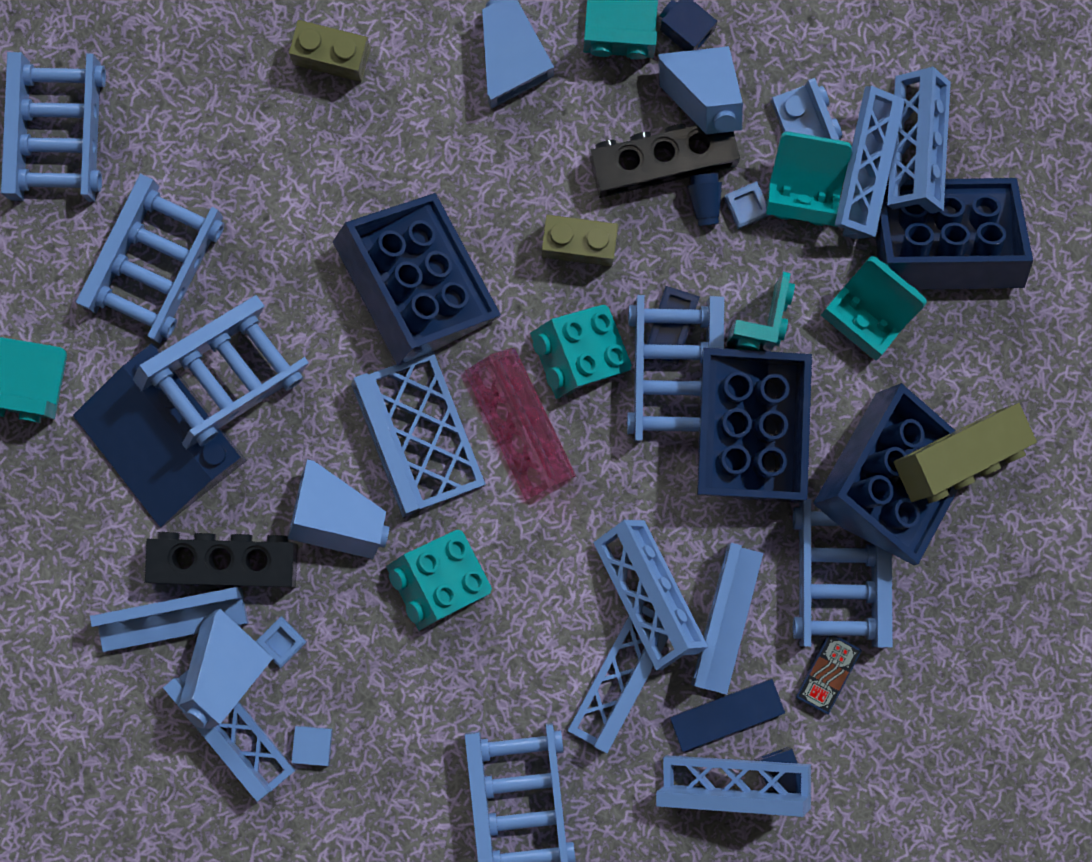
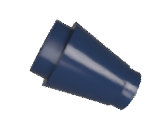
(706, 198)

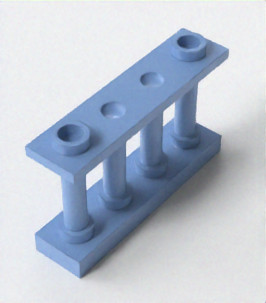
(21, 109)
(129, 230)
(708, 317)
(217, 336)
(876, 591)
(485, 787)

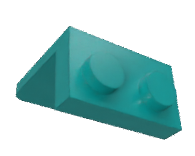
(621, 28)
(807, 178)
(874, 307)
(760, 337)
(580, 349)
(30, 379)
(438, 578)

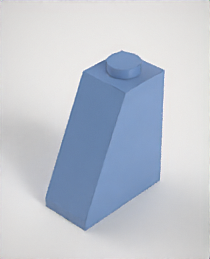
(512, 52)
(704, 87)
(336, 515)
(220, 670)

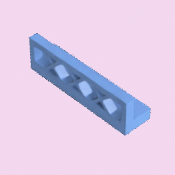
(930, 142)
(869, 163)
(661, 591)
(166, 618)
(727, 618)
(628, 693)
(230, 752)
(735, 800)

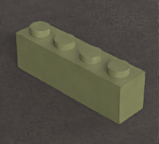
(965, 453)

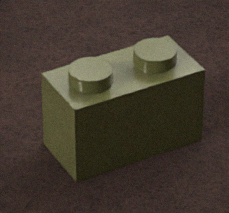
(329, 50)
(579, 240)

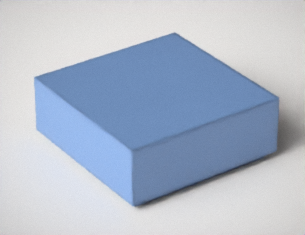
(746, 205)
(281, 641)
(312, 745)

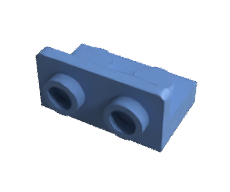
(806, 111)

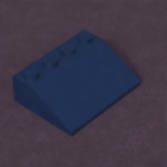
(969, 245)
(415, 277)
(754, 425)
(144, 439)
(864, 485)

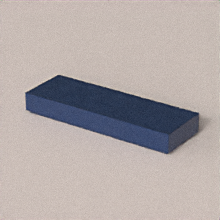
(727, 715)

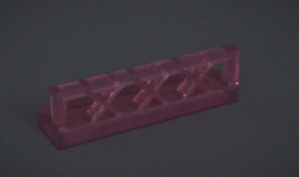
(525, 419)

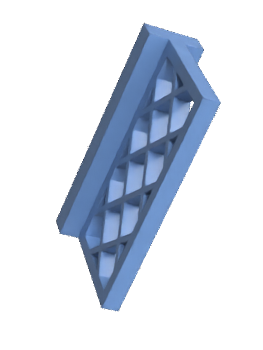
(388, 444)

